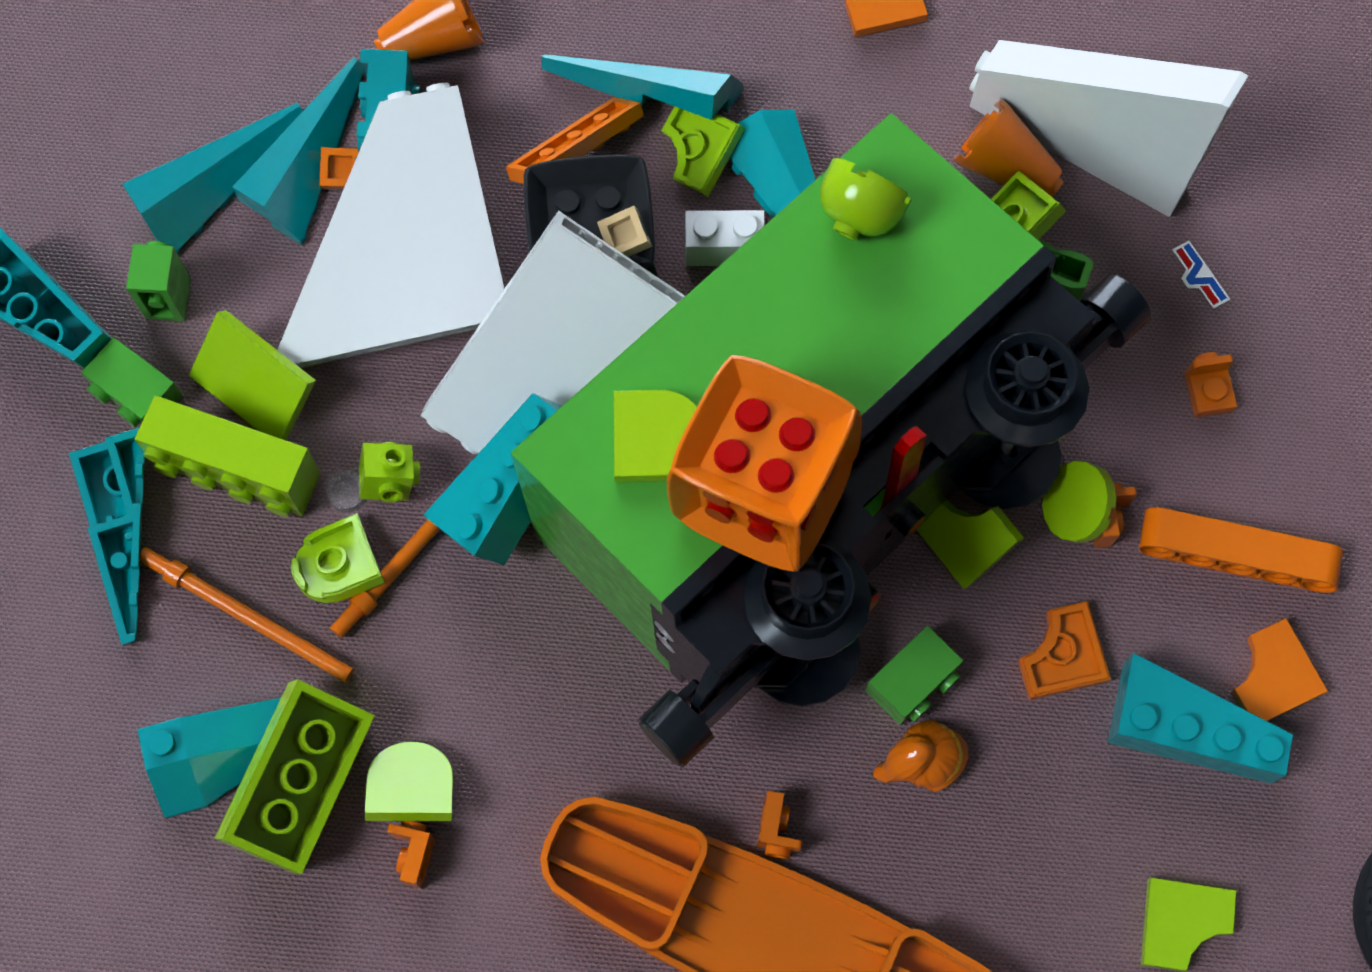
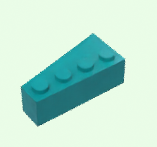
(385, 74)

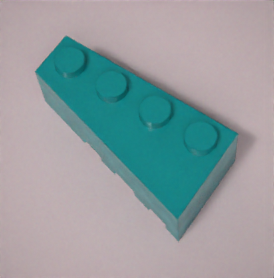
(43, 308)
(485, 502)
(1191, 725)

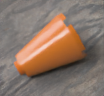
(430, 29)
(1004, 146)

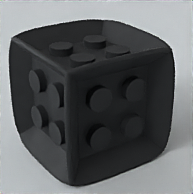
(588, 192)

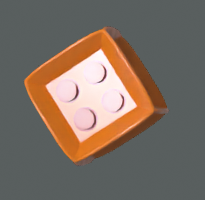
(764, 462)

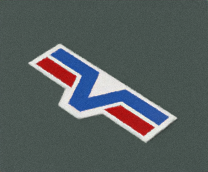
(1199, 275)

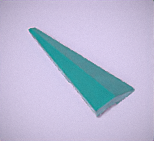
(687, 89)
(773, 158)
(287, 176)
(189, 189)
(112, 495)

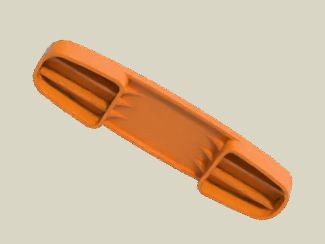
(719, 905)

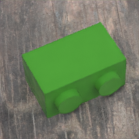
(158, 281)
(127, 382)
(914, 676)

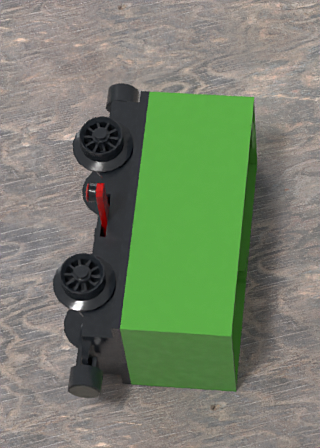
(961, 383)

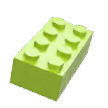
(228, 457)
(294, 777)

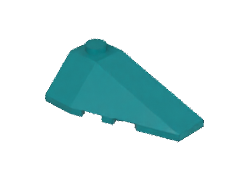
(202, 754)

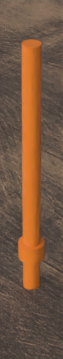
(179, 576)
(366, 602)

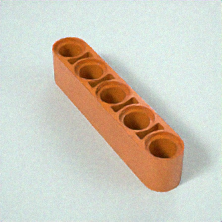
(1241, 550)

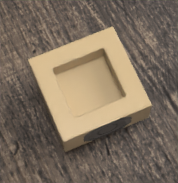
(625, 232)

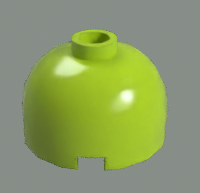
(861, 201)

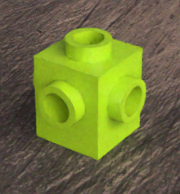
(387, 472)

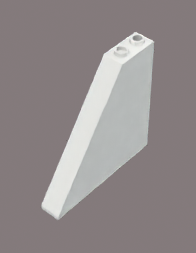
(1112, 115)
(406, 242)
(548, 332)

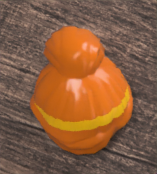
(926, 757)

